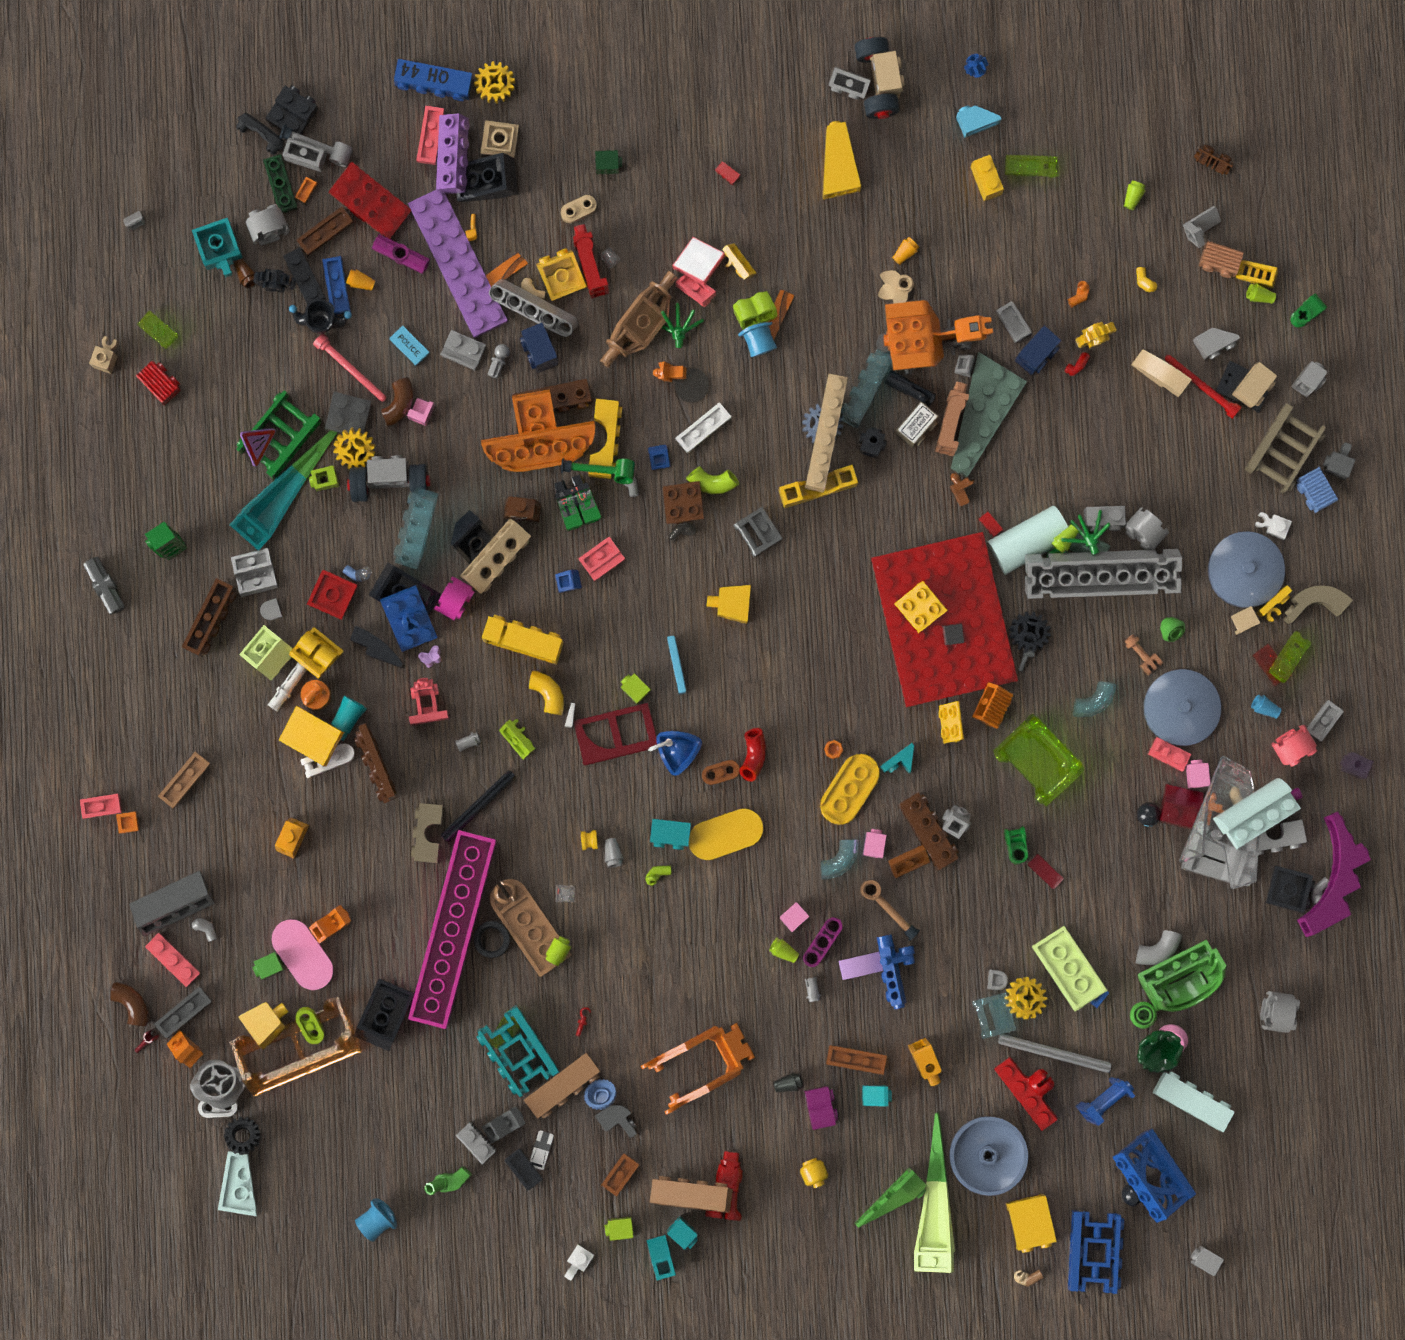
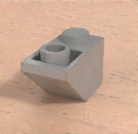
(1213, 341)

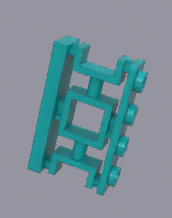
(529, 1043)

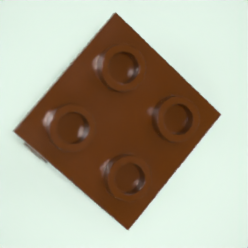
(1224, 160)
(683, 502)

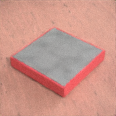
(698, 260)

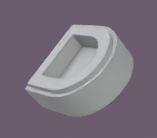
(270, 610)
(997, 980)

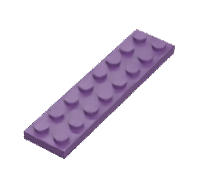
(457, 262)

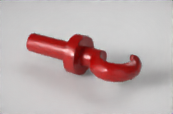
(582, 1023)

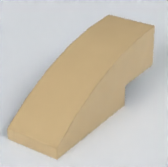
(1161, 372)

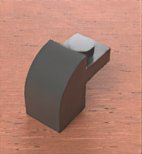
(616, 1114)
(503, 1124)

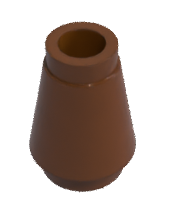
(244, 273)

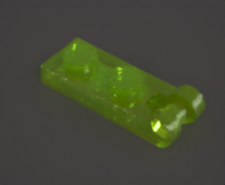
(1031, 165)
(1289, 657)

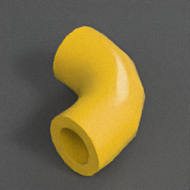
(549, 690)

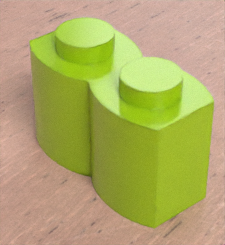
(755, 310)

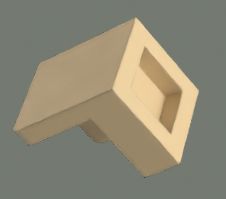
(1245, 620)

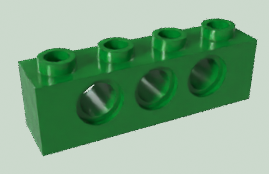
(165, 541)

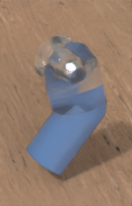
(357, 575)

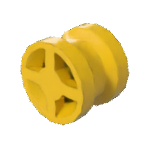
(589, 840)

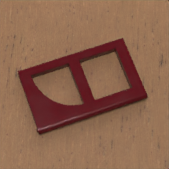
(593, 754)

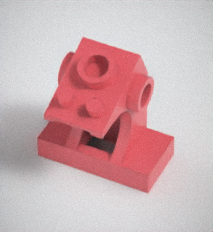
(422, 688)

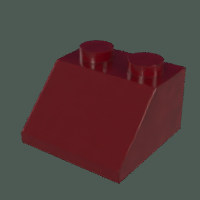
(1180, 806)

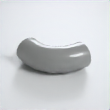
(1161, 951)

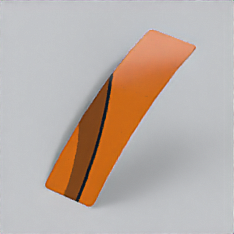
(506, 269)
(782, 304)

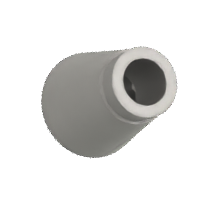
(613, 855)

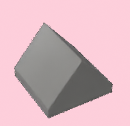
(965, 365)

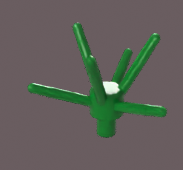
(678, 332)
(1090, 540)

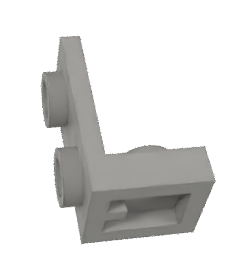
(1197, 226)

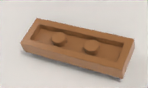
(184, 780)

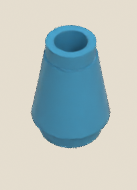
(1264, 706)

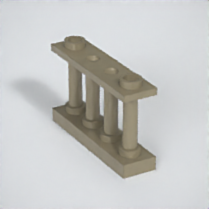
(1276, 432)

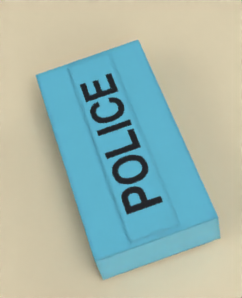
(409, 345)

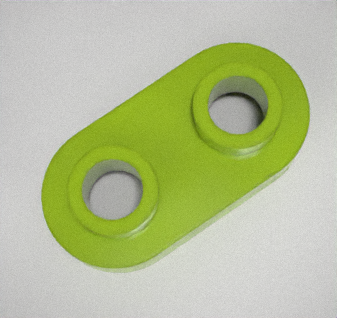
(309, 1024)

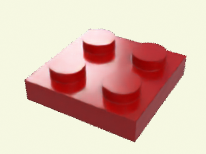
(332, 594)

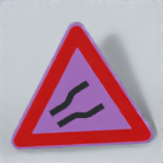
(256, 443)

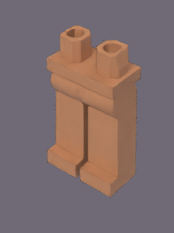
(956, 402)

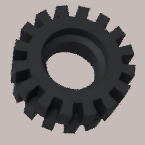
(242, 1147)

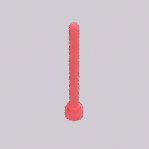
(323, 344)

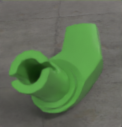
(448, 1181)

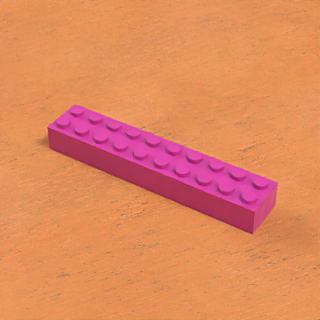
(452, 929)

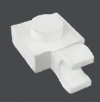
(579, 1259)

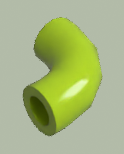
(714, 484)

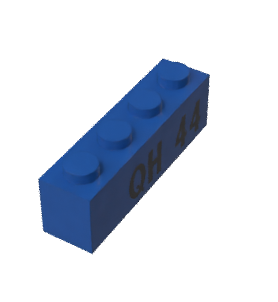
(433, 79)

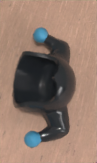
(319, 316)

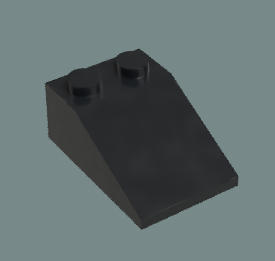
(490, 178)
(395, 580)
(383, 1014)

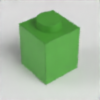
(268, 966)

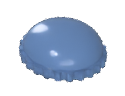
(600, 1094)

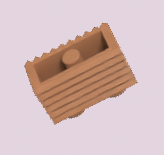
(1220, 259)

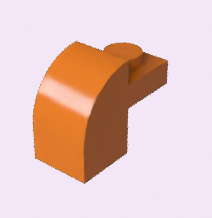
(330, 924)

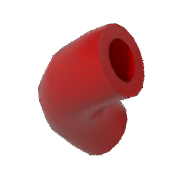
(755, 754)

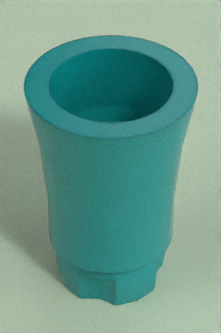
(348, 715)

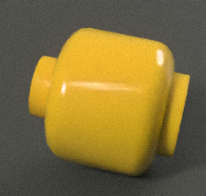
(814, 1173)

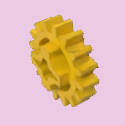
(494, 76)
(1095, 334)
(355, 440)
(1026, 989)

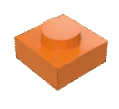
(127, 822)

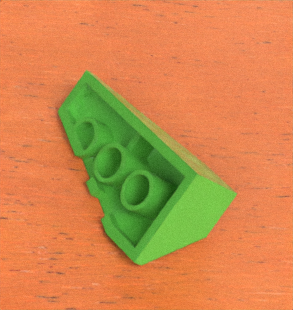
(902, 1191)

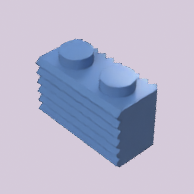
(1316, 489)

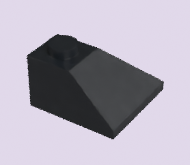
(470, 536)

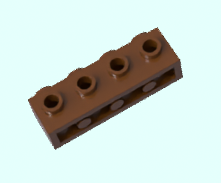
(567, 395)
(209, 617)
(928, 831)

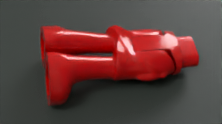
(729, 1173)

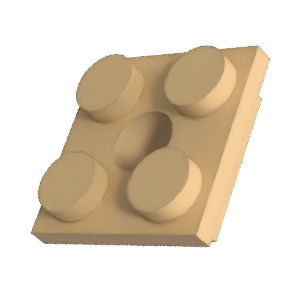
(491, 130)

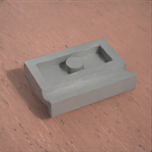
(463, 350)

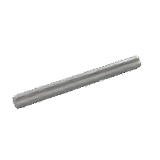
(1054, 1053)

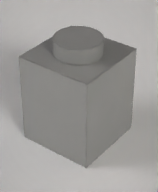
(1206, 1260)

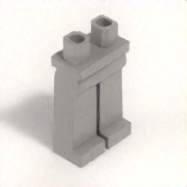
(1207, 866)

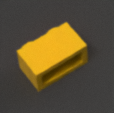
(987, 178)

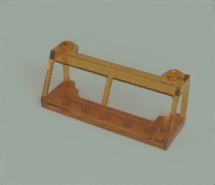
(344, 1047)

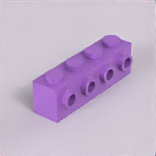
(452, 153)

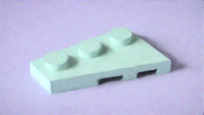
(237, 1186)

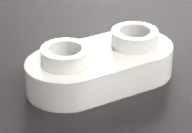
(215, 1112)

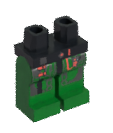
(573, 498)

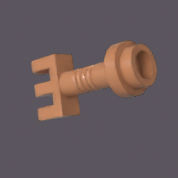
(1132, 641)

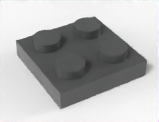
(346, 413)

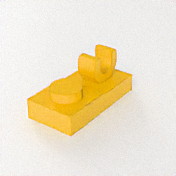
(738, 260)
(1281, 597)

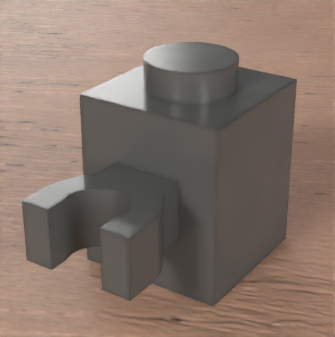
(1338, 463)

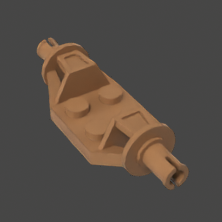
(640, 321)

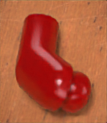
(1080, 364)

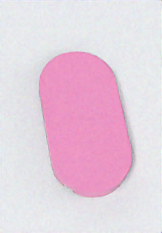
(302, 954)

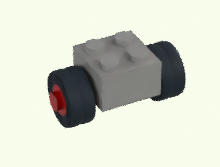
(386, 474)

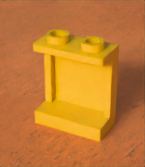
(1031, 1223)

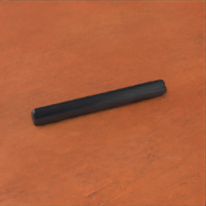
(478, 805)

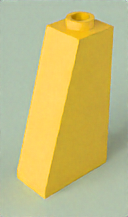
(839, 163)

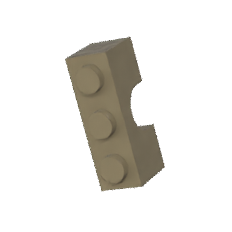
(427, 816)

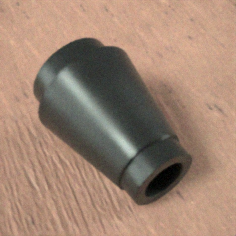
(789, 1083)

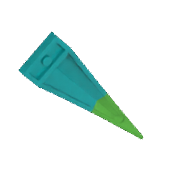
(266, 510)

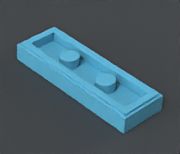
(676, 665)

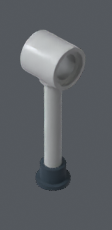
(339, 153)

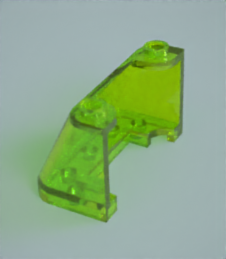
(1040, 758)

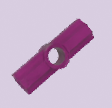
(411, 259)

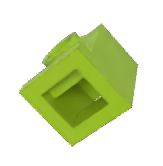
(328, 472)

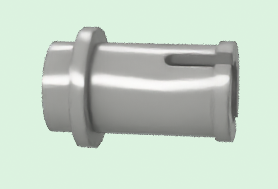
(468, 741)
(812, 989)

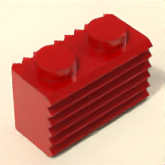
(156, 380)

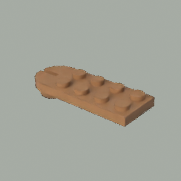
(525, 923)

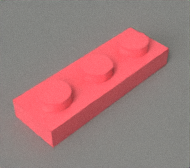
(429, 135)
(172, 960)

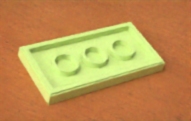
(1069, 968)

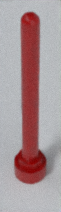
(1231, 408)

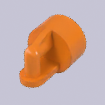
(315, 695)

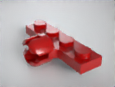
(1029, 1091)

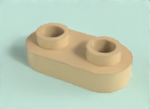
(578, 208)

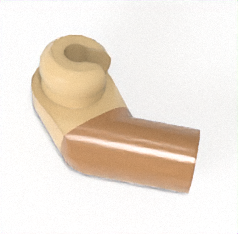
(1027, 1279)

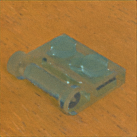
(1000, 1014)

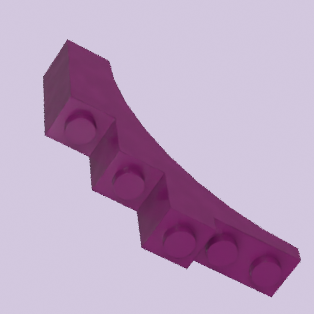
(1343, 881)

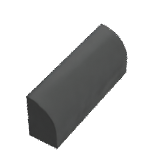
(171, 903)

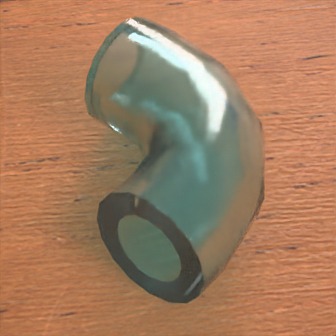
(1097, 702)
(841, 862)

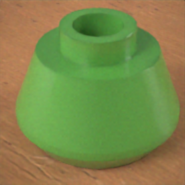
(1172, 629)
(1149, 1015)

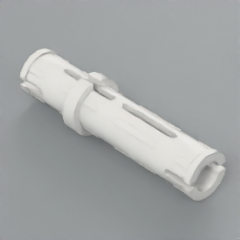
(286, 688)

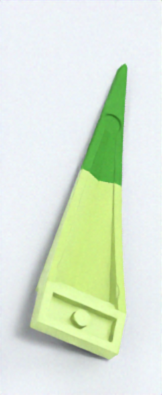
(935, 1238)

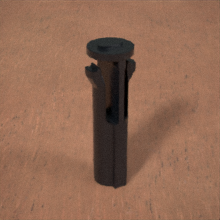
(910, 388)

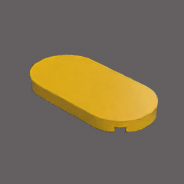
(849, 789)
(725, 834)

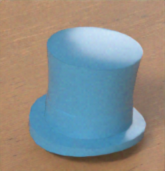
(759, 339)
(376, 1220)

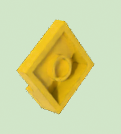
(561, 274)

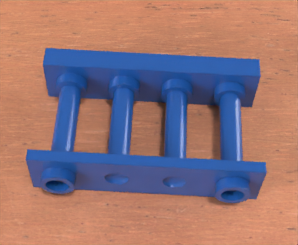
(1094, 1111)

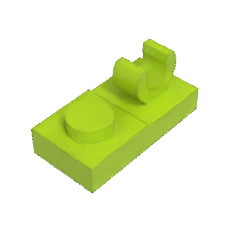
(517, 740)

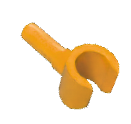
(471, 234)

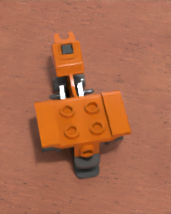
(916, 337)

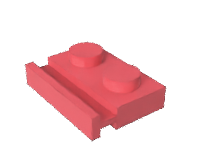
(601, 559)

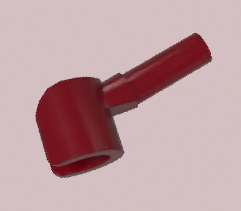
(147, 1039)

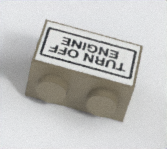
(916, 425)

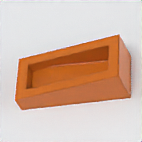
(306, 189)

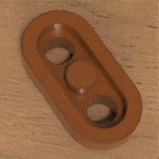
(720, 772)

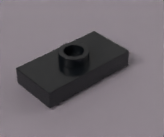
(523, 1169)

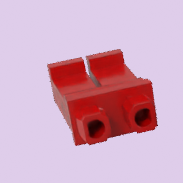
(584, 245)

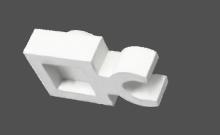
(1275, 526)

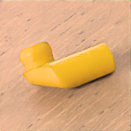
(1144, 282)

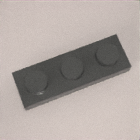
(183, 1012)

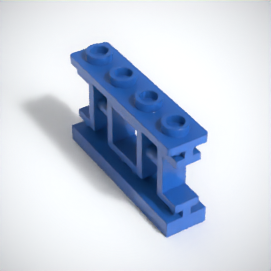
(1078, 1250)

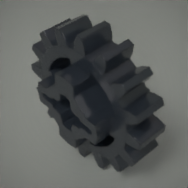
(274, 280)
(1029, 640)

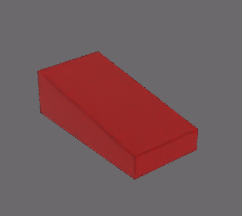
(727, 173)
(990, 524)

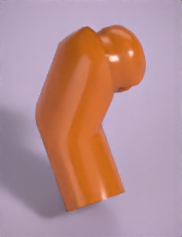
(1081, 294)

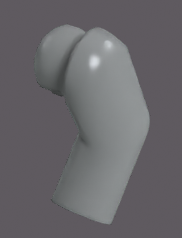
(205, 926)

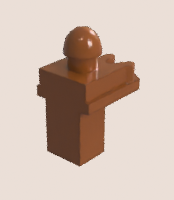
(958, 488)

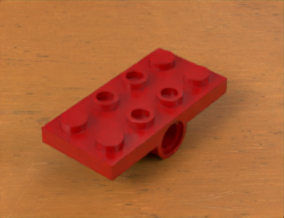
(369, 201)

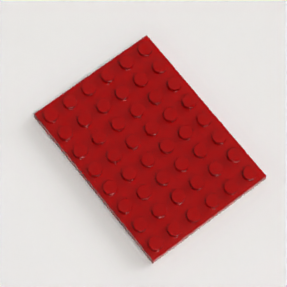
(964, 583)

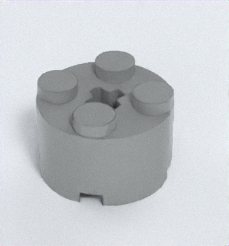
(267, 225)
(1146, 529)
(1279, 1012)

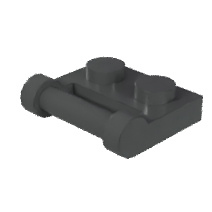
(763, 528)

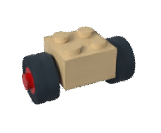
(886, 76)

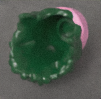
(1162, 1048)

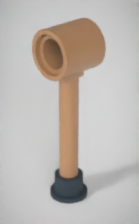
(910, 931)

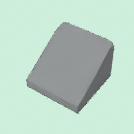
(134, 221)

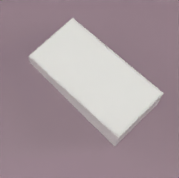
(569, 721)

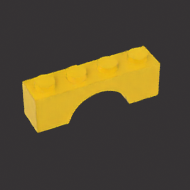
(607, 415)
(837, 481)

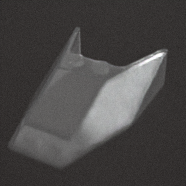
(1228, 786)

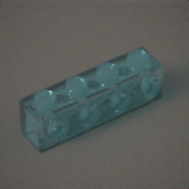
(869, 384)
(416, 527)

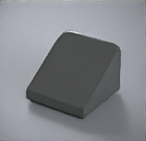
(953, 634)

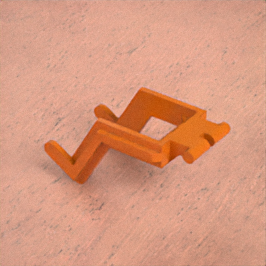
(730, 1048)

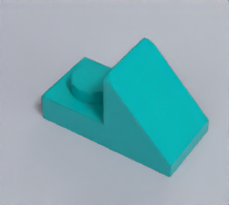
(904, 757)

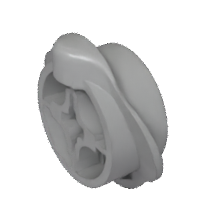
(200, 1086)

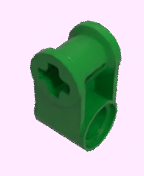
(1310, 309)
(1016, 843)

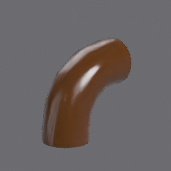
(401, 404)
(132, 1001)

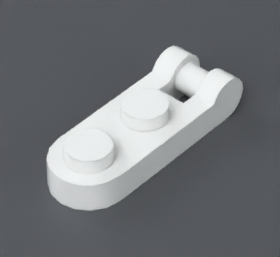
(343, 754)

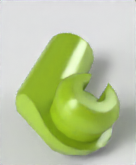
(655, 873)

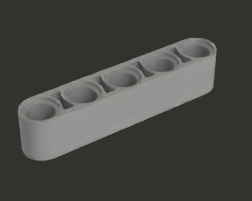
(542, 307)

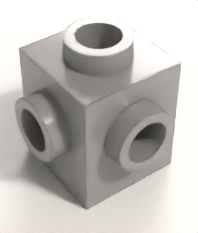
(956, 821)

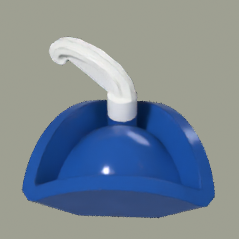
(677, 750)

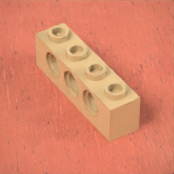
(472, 573)

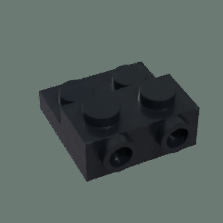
(292, 110)
(1290, 889)

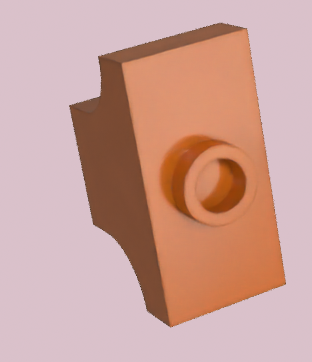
(184, 1049)

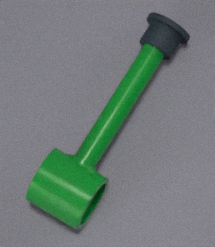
(623, 469)

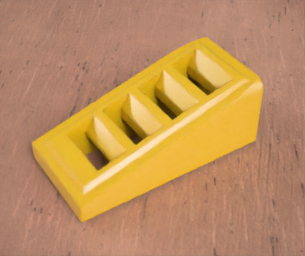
(1265, 268)

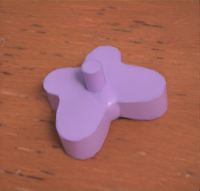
(431, 657)

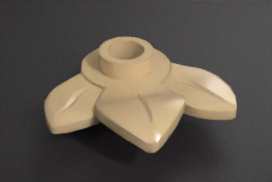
(892, 288)

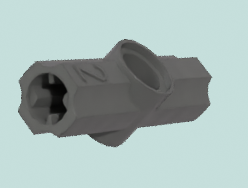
(104, 585)

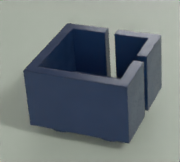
(539, 347)
(1034, 354)

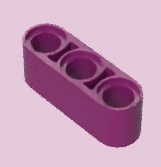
(829, 935)

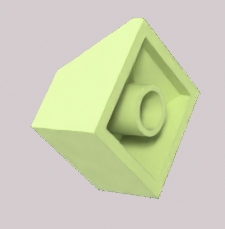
(267, 652)

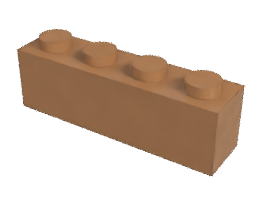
(562, 1085)
(690, 1195)

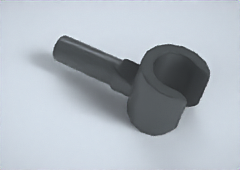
(1025, 658)

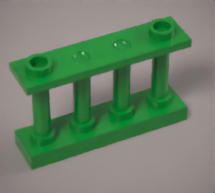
(298, 437)

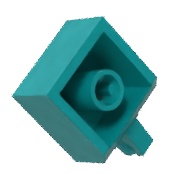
(227, 250)

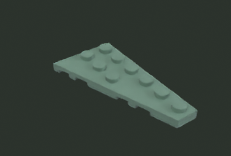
(989, 400)

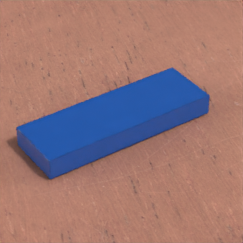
(336, 284)

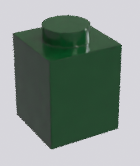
(608, 162)

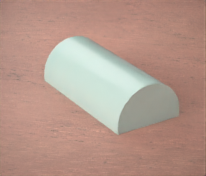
(1028, 537)

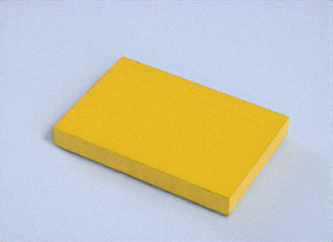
(311, 736)

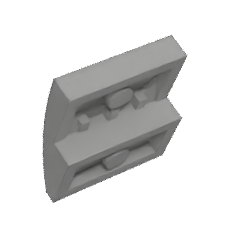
(254, 572)

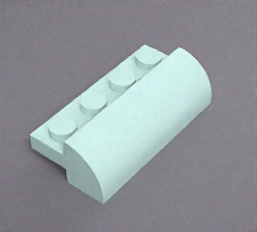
(1257, 812)

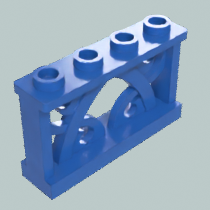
(1136, 1175)

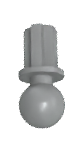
(501, 352)

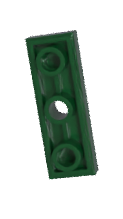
(277, 173)

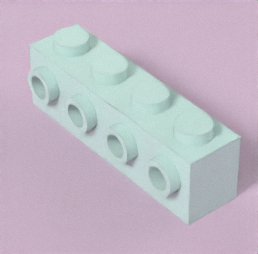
(1193, 1102)

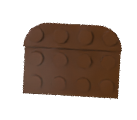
(373, 758)

